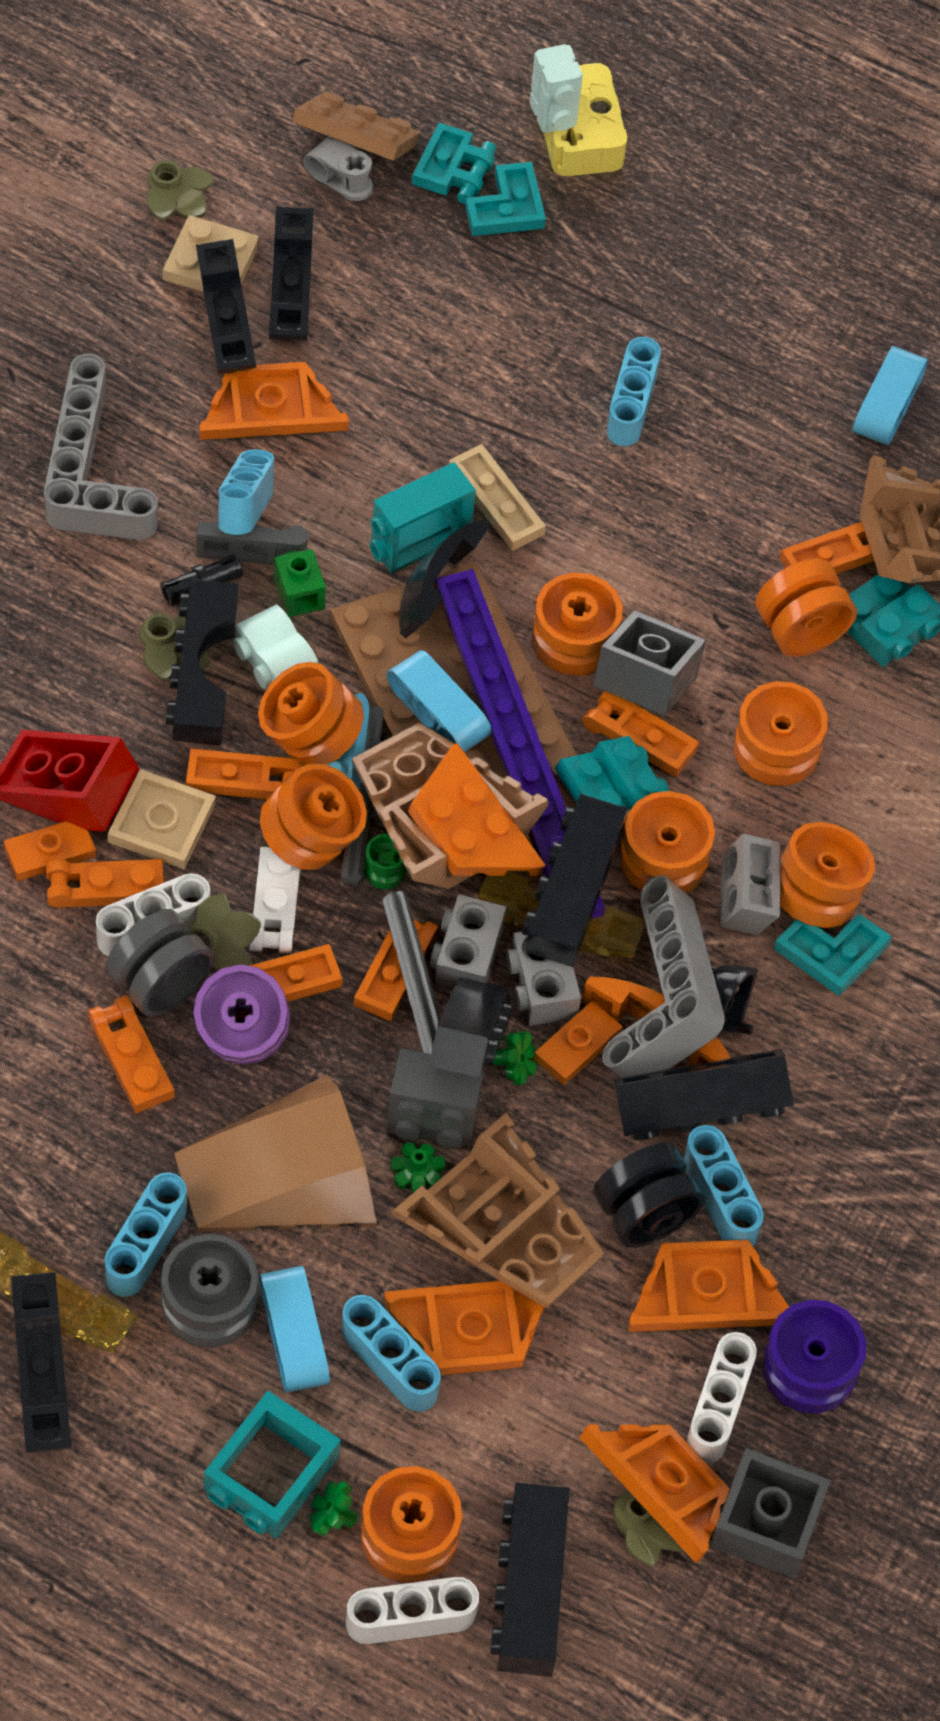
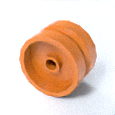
(805, 607)
(573, 622)
(311, 714)
(780, 733)
(313, 816)
(667, 837)
(824, 874)
(411, 1524)

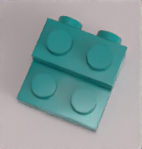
(893, 618)
(612, 773)

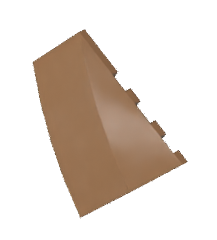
(902, 522)
(395, 775)
(280, 1167)
(506, 1217)

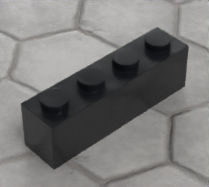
(575, 880)
(471, 1028)
(704, 1093)
(532, 1579)

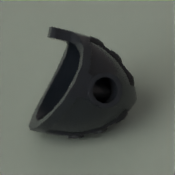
(735, 1002)

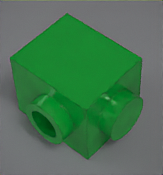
(299, 582)

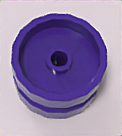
(814, 1356)

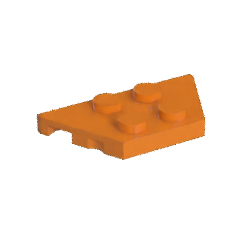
(271, 402)
(470, 823)
(707, 1289)
(468, 1324)
(664, 1479)

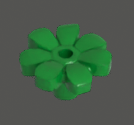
(517, 1057)
(417, 1167)
(333, 1508)

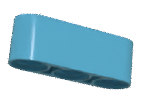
(633, 391)
(890, 395)
(246, 492)
(438, 701)
(723, 1169)
(140, 1252)
(294, 1329)
(393, 1372)

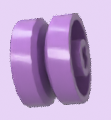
(235, 990)

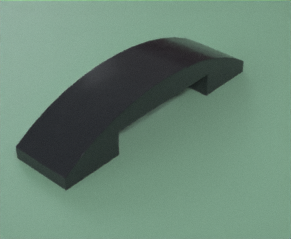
(291, 273)
(225, 306)
(419, 595)
(40, 1362)

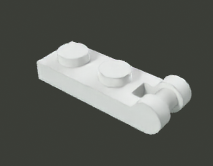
(275, 902)

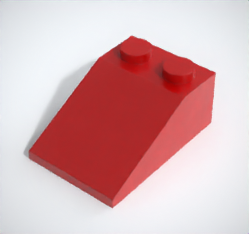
(68, 776)

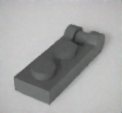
(257, 546)

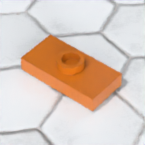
(33, 850)
(577, 1042)

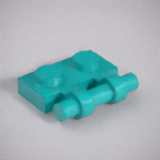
(443, 158)

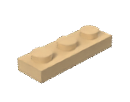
(500, 499)

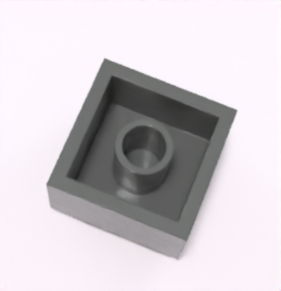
(649, 662)
(432, 1102)
(770, 1513)

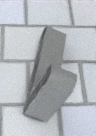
(89, 504)
(692, 1002)

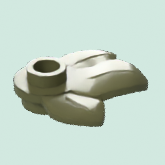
(177, 190)
(160, 650)
(226, 930)
(642, 1533)

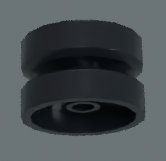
(648, 1195)

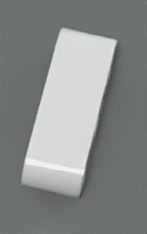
(132, 909)
(727, 1379)
(395, 1625)

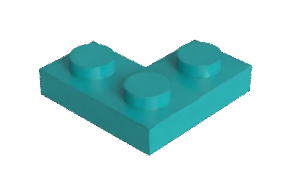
(513, 209)
(833, 960)

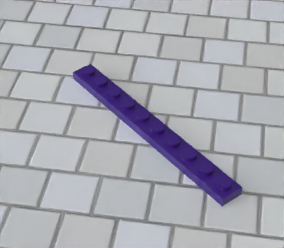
(503, 705)

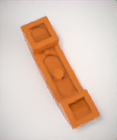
(621, 996)

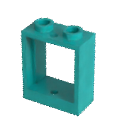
(420, 516)
(296, 1430)

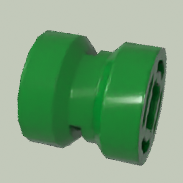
(383, 863)

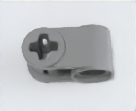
(341, 168)

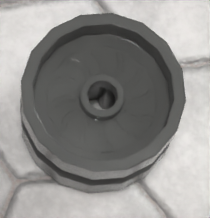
(159, 962)
(209, 1290)

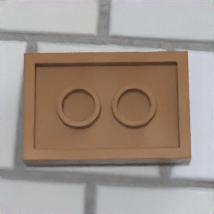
(357, 125)

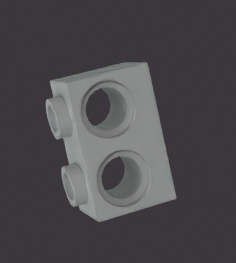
(750, 884)
(474, 946)
(542, 977)

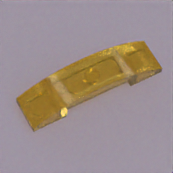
(608, 935)
(81, 1315)

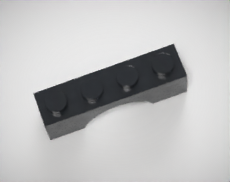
(199, 704)

